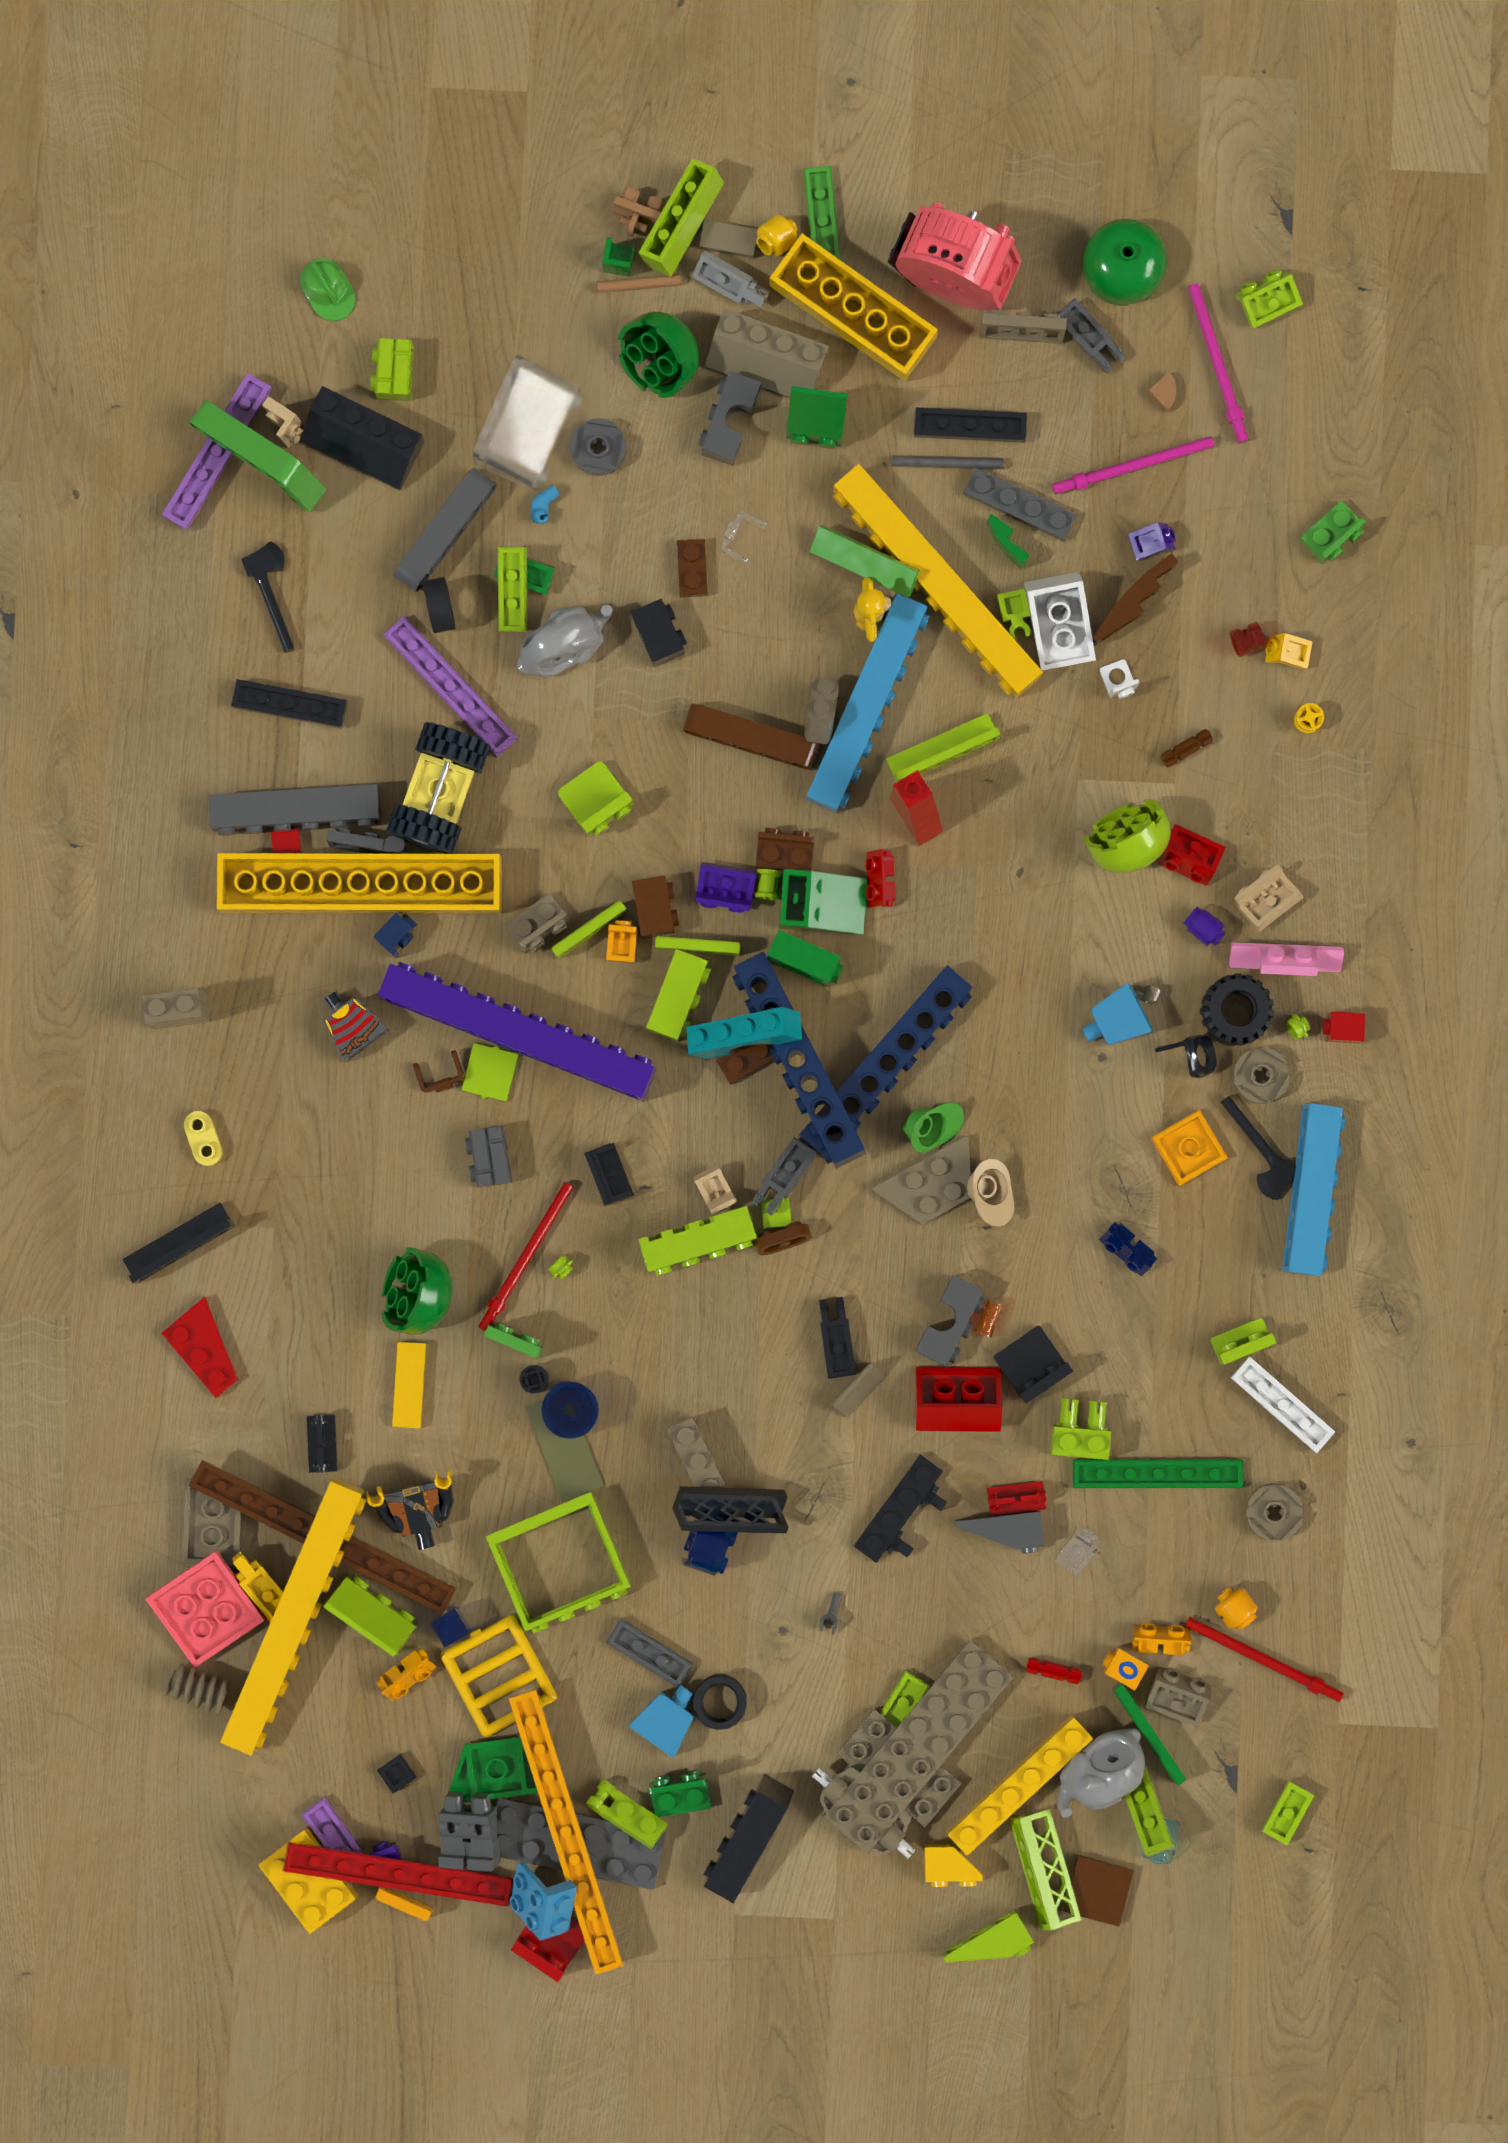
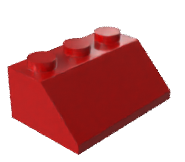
(958, 1399)

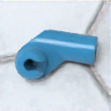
(540, 504)

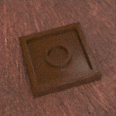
(1100, 1890)

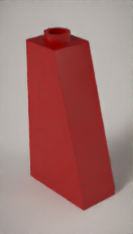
(916, 807)

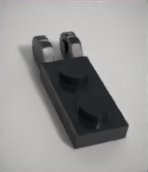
(837, 1342)

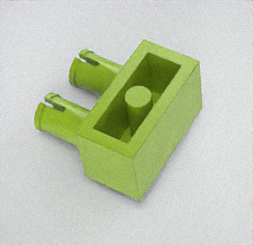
(1073, 1441)

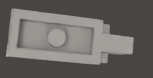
(729, 280)

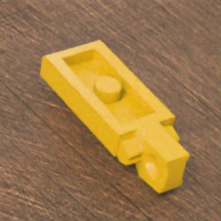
(258, 1585)

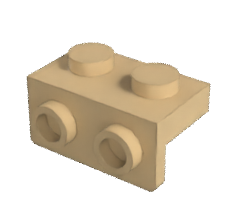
(1267, 897)

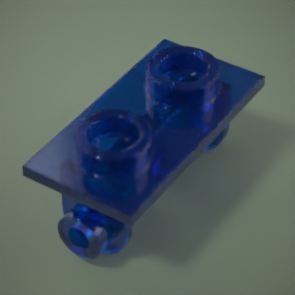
(1137, 1257)

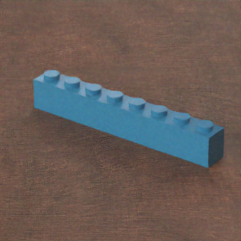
(867, 702)

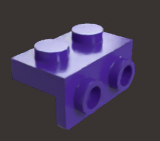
(725, 887)

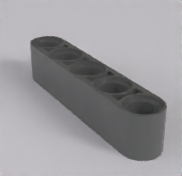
(445, 529)

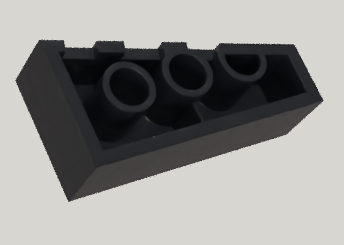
(748, 1839)

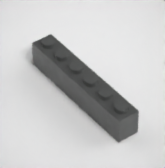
(295, 808)

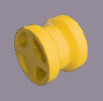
(1314, 716)

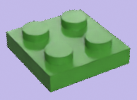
(504, 1335)

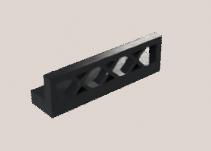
(178, 1243)
(728, 1505)

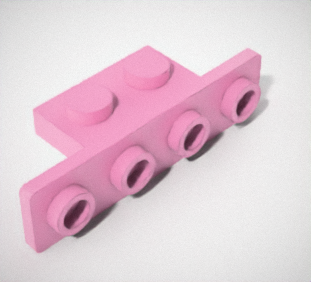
(1286, 958)

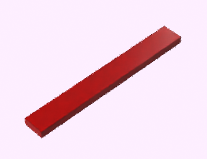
(397, 1874)

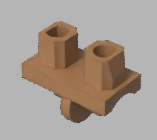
(636, 215)

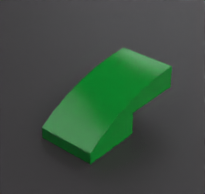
(1001, 534)

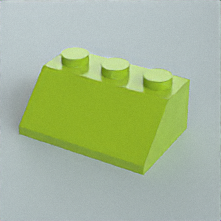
(371, 1614)

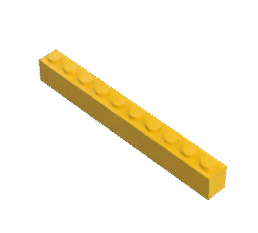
(937, 581)
(292, 1616)

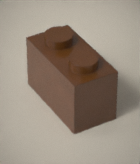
(654, 907)

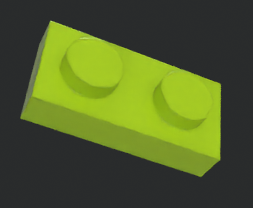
(1287, 1813)

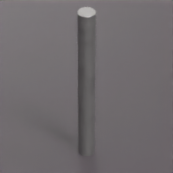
(947, 462)

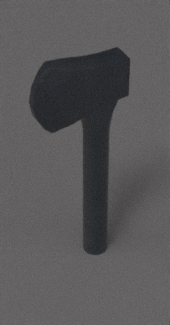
(258, 564)
(1282, 1172)

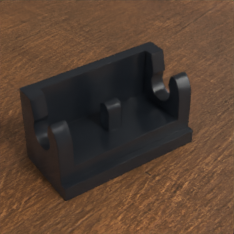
(609, 1174)

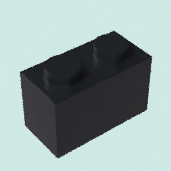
(658, 632)

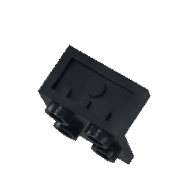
(1032, 1364)

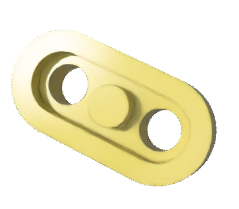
(204, 1137)

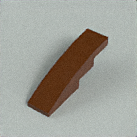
(1128, 607)

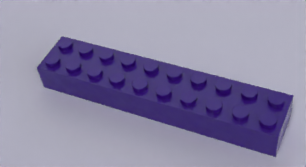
(517, 1032)

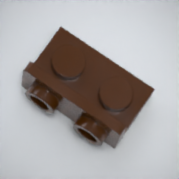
(784, 851)

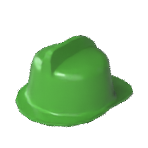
(327, 289)
(933, 1126)

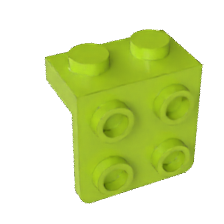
(595, 799)

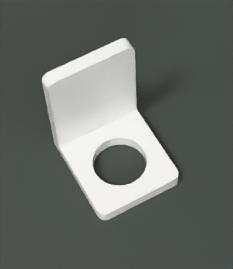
(1124, 689)

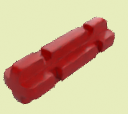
(1053, 1670)

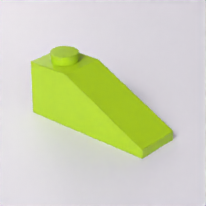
(997, 1940)

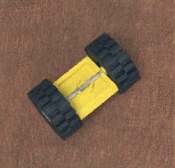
(438, 788)

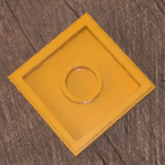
(1189, 1147)

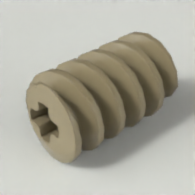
(198, 1689)

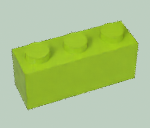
(678, 995)

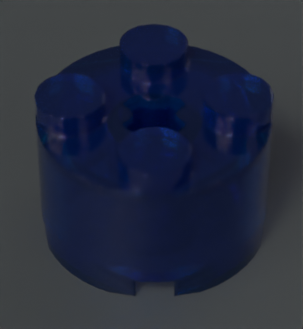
(577, 1395)
(708, 1550)

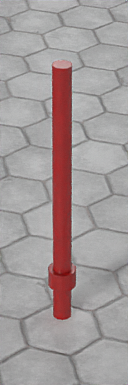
(497, 1304)
(1313, 1683)

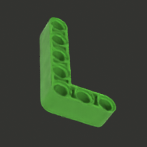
(259, 453)

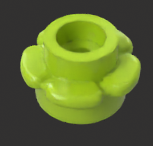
(1297, 1026)
(561, 1267)

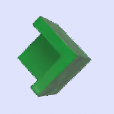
(618, 258)

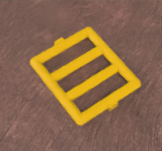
(462, 1679)

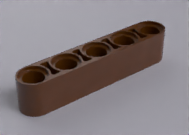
(751, 736)

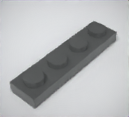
(1019, 504)

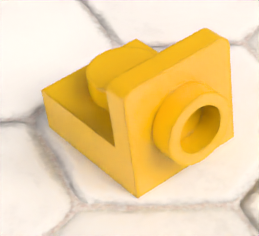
(1288, 650)

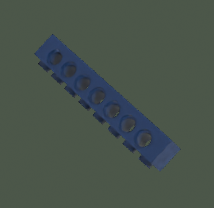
(946, 982)
(849, 1146)

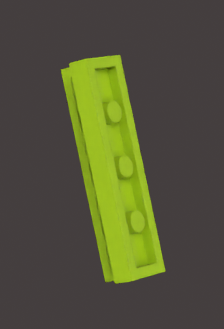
(944, 747)
(1035, 1872)

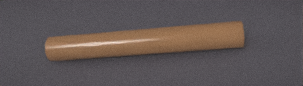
(638, 283)

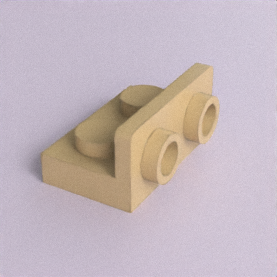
(286, 420)

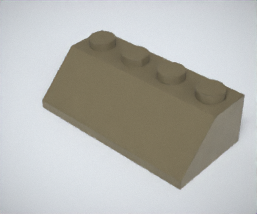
(765, 354)

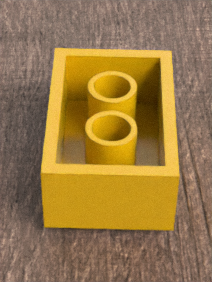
(309, 1897)

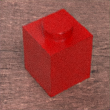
(1344, 1027)

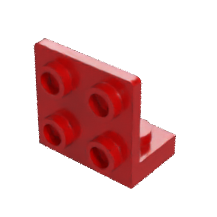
(550, 1954)

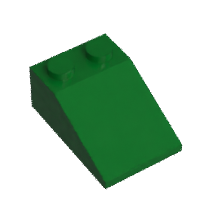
(816, 417)

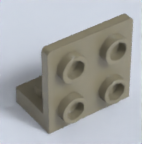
(538, 923)

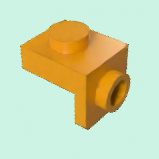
(621, 942)

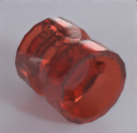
(1247, 639)

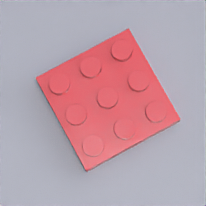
(205, 1608)

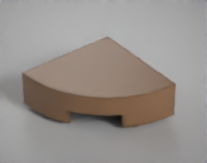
(1164, 391)

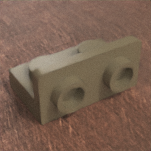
(1178, 1696)

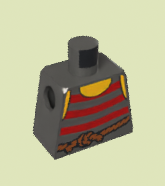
(351, 1025)

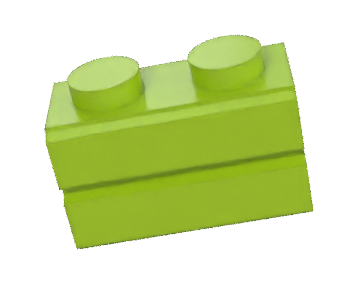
(393, 370)

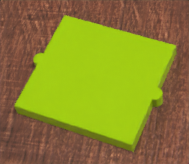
(490, 1072)

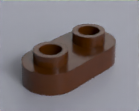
(793, 1235)

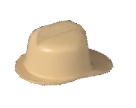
(992, 1192)

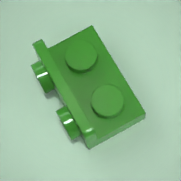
(1332, 532)

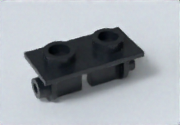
(322, 1443)

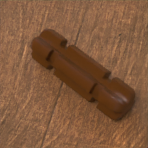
(1186, 748)

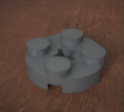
(607, 460)

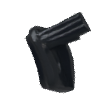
(1191, 1044)

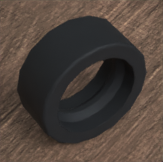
(439, 605)
(735, 1717)

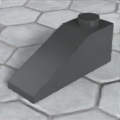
(1013, 1530)

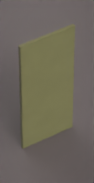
(567, 1459)

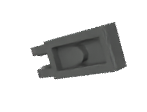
(1089, 335)
(368, 843)
(785, 1174)

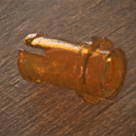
(989, 1318)

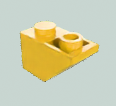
(947, 1864)

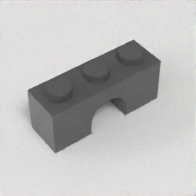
(737, 394)
(964, 1300)

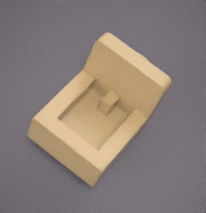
(715, 1190)

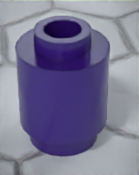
(1204, 926)

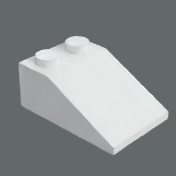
(1060, 621)

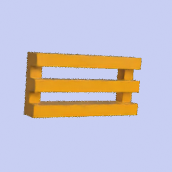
(404, 1903)

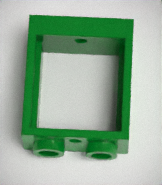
(805, 959)

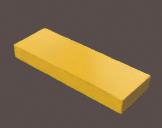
(409, 1385)

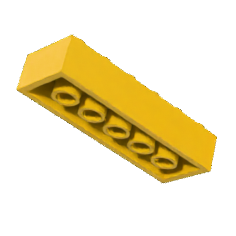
(853, 307)

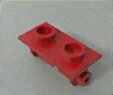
(878, 867)
(1016, 1498)

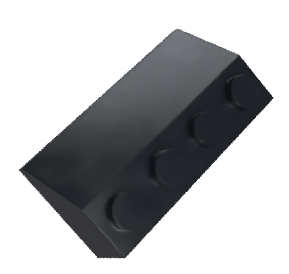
(361, 438)

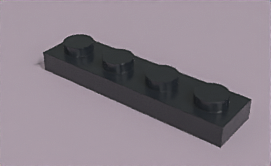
(970, 425)
(289, 703)

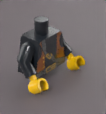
(416, 1509)

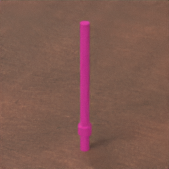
(1234, 414)
(1081, 481)

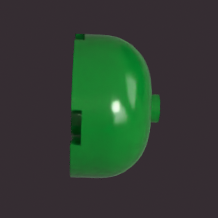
(1122, 278)
(668, 343)
(426, 1296)

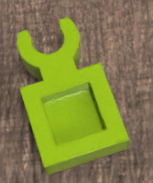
(1014, 609)

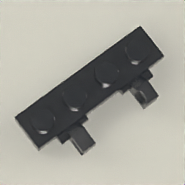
(885, 1528)

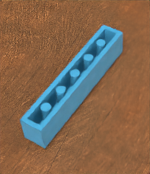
(1313, 1189)

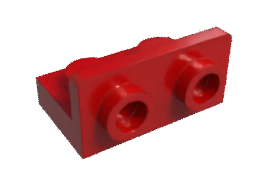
(1191, 855)

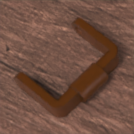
(443, 1084)

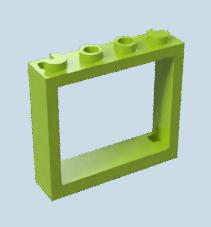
(567, 1610)

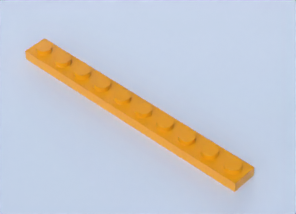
(566, 1831)

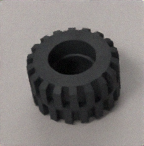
(1253, 992)

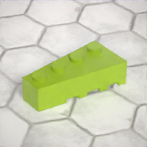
(698, 1240)

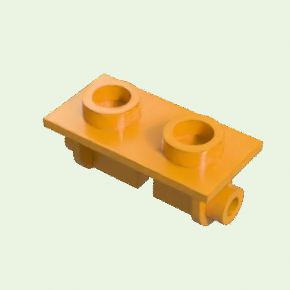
(1147, 1636)
(397, 1683)

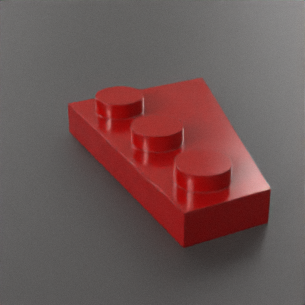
(202, 1348)

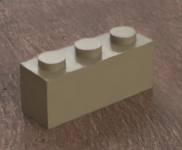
(695, 1454)

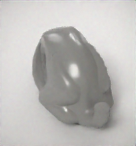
(563, 641)
(1102, 1771)

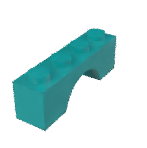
(762, 1027)

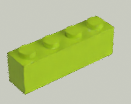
(681, 217)

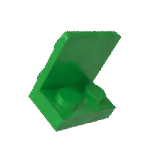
(680, 1794)

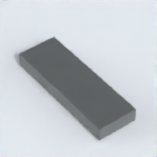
(649, 1653)

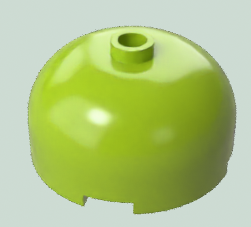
(1132, 847)

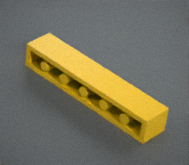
(1019, 1785)

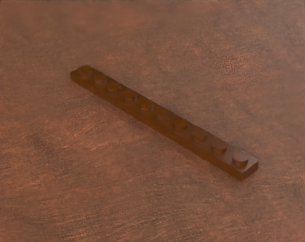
(297, 1524)

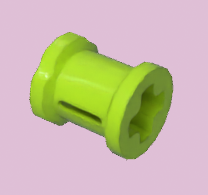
(768, 884)

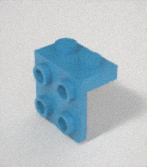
(542, 1909)

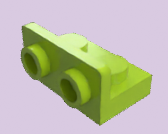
(1269, 297)
(1242, 1341)

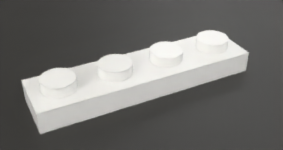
(1282, 1404)

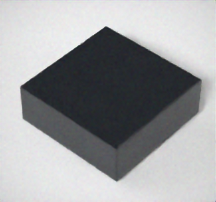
(396, 1773)

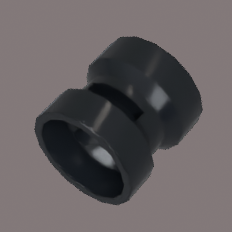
(534, 1379)

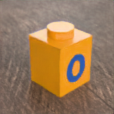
(1124, 1667)

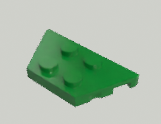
(494, 1768)

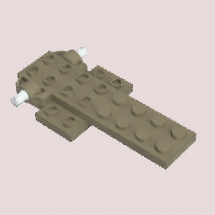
(898, 1769)

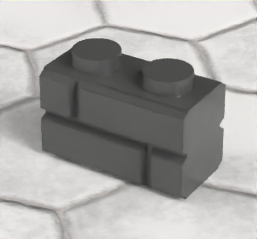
(489, 1157)

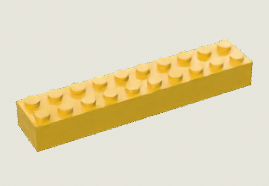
(359, 883)

